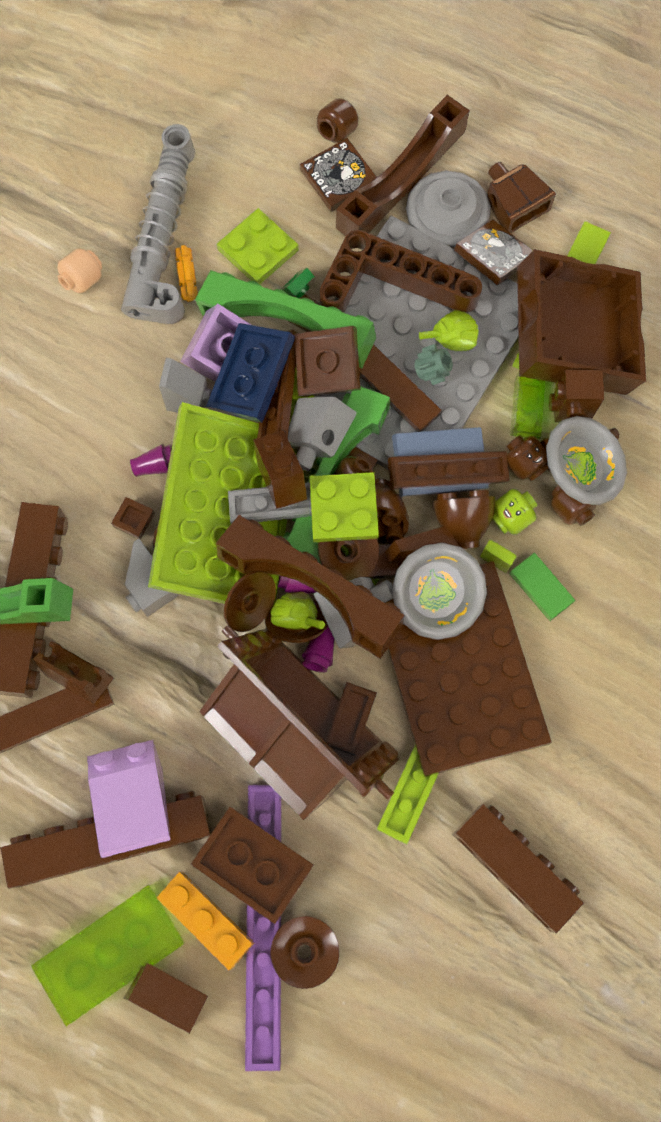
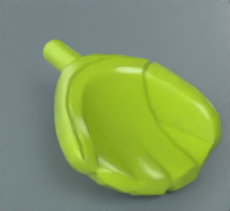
(454, 331)
(296, 612)

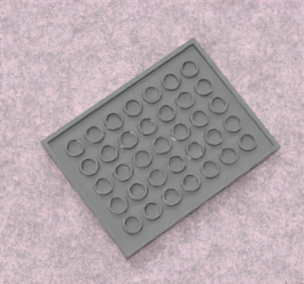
(402, 315)

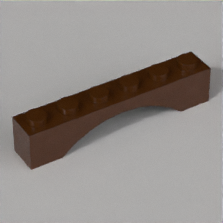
(372, 202)
(368, 619)

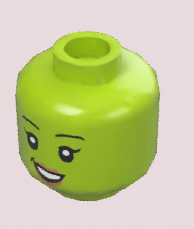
(514, 511)

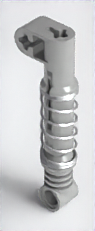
(150, 254)

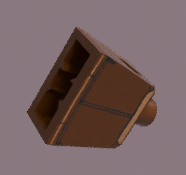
(518, 196)

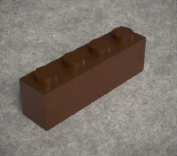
(518, 868)

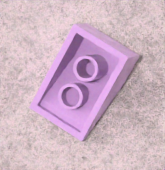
(211, 341)
(128, 798)

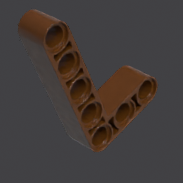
(396, 273)

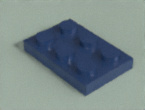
(250, 372)

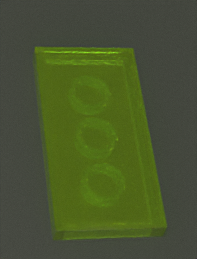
(107, 955)

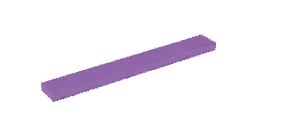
(262, 981)

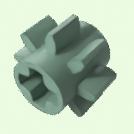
(433, 364)

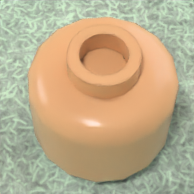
(79, 270)

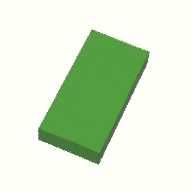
(542, 586)

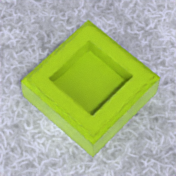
(501, 556)

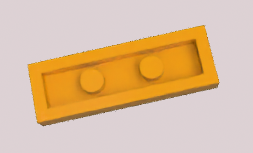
(205, 920)

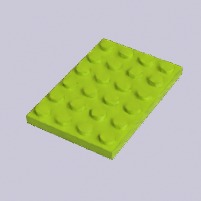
(206, 461)

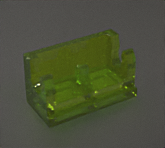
(527, 407)

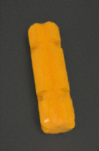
(186, 273)

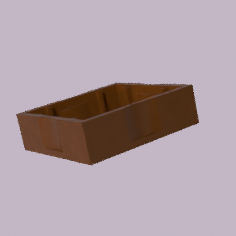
(580, 320)

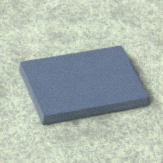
(439, 442)

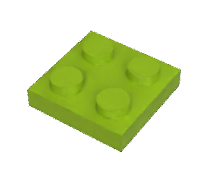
(257, 247)
(343, 507)

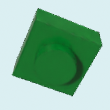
(298, 284)

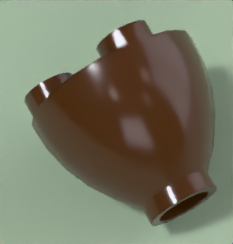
(391, 513)
(465, 517)

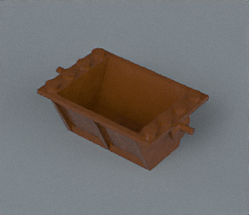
(279, 724)

